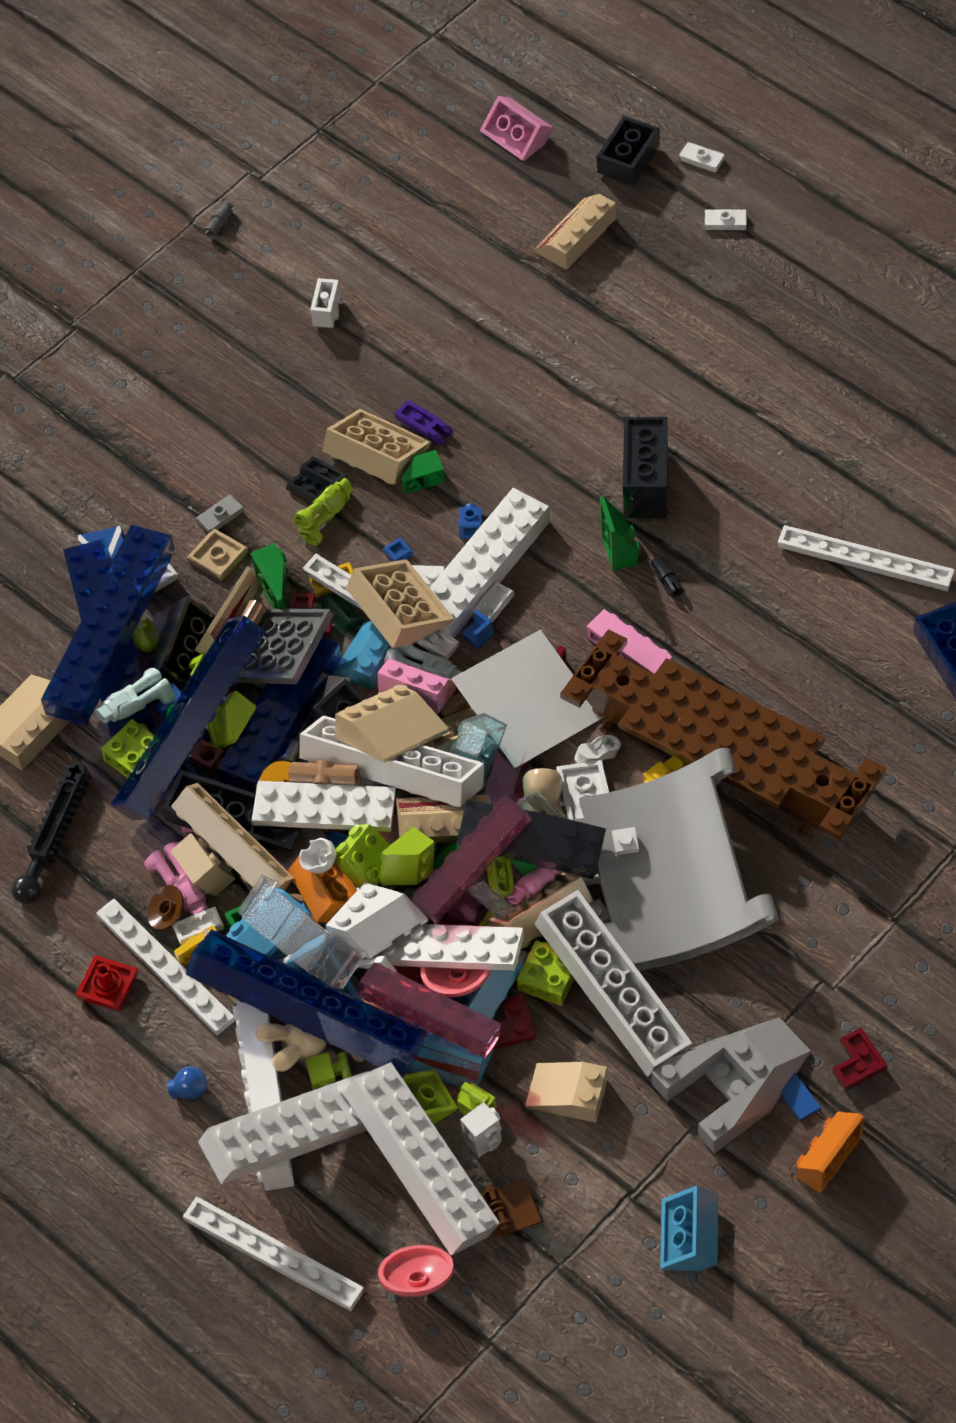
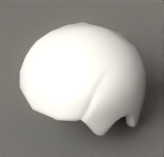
(318, 856)

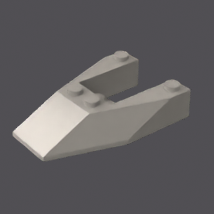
(745, 1067)

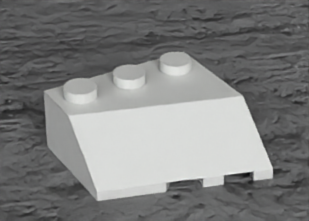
(375, 919)

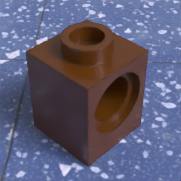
(203, 752)

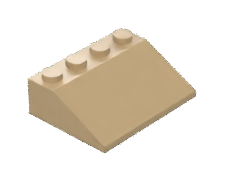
(374, 445)
(398, 602)
(389, 724)
(24, 725)

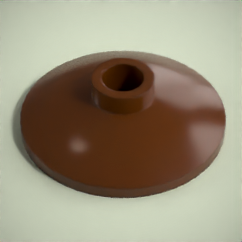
(165, 907)

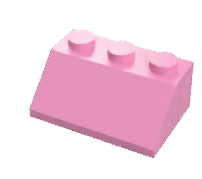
(515, 128)
(430, 686)

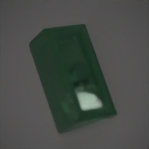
(344, 613)

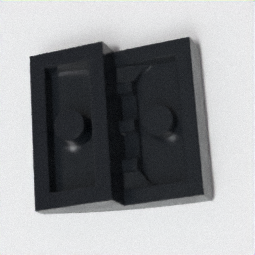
(314, 479)

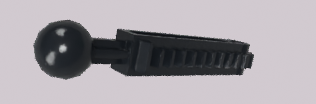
(26, 887)

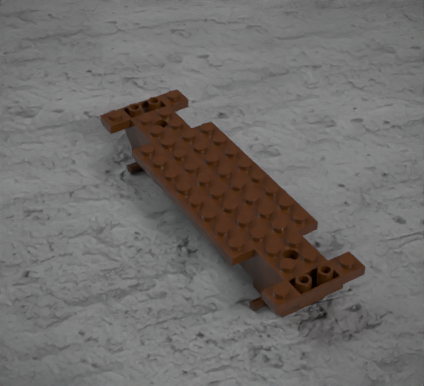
(696, 716)

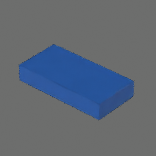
(799, 1098)

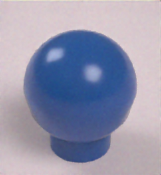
(188, 1083)

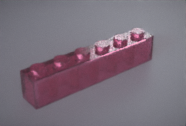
(470, 859)
(429, 1010)

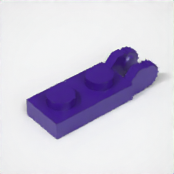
(423, 422)

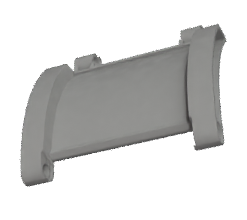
(684, 883)

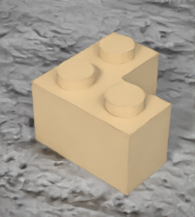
(202, 866)

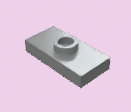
(220, 514)

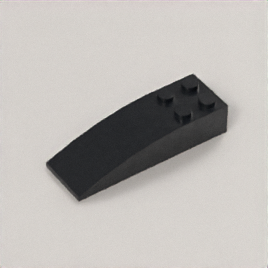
(238, 804)
(546, 841)

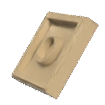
(217, 554)

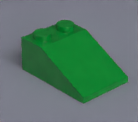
(618, 537)
(272, 574)

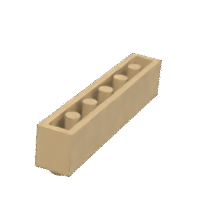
(228, 837)

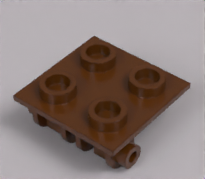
(511, 1207)

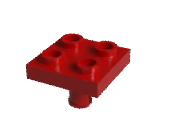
(107, 983)

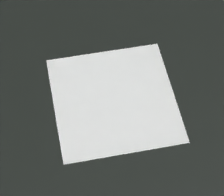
(524, 692)

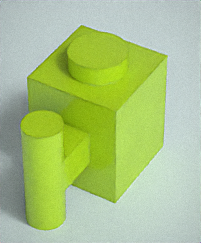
(323, 1072)
(473, 1096)

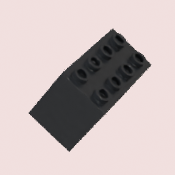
(645, 467)

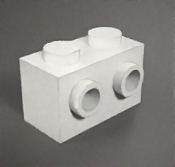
(326, 302)
(481, 1129)

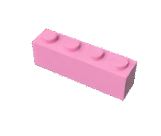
(639, 649)

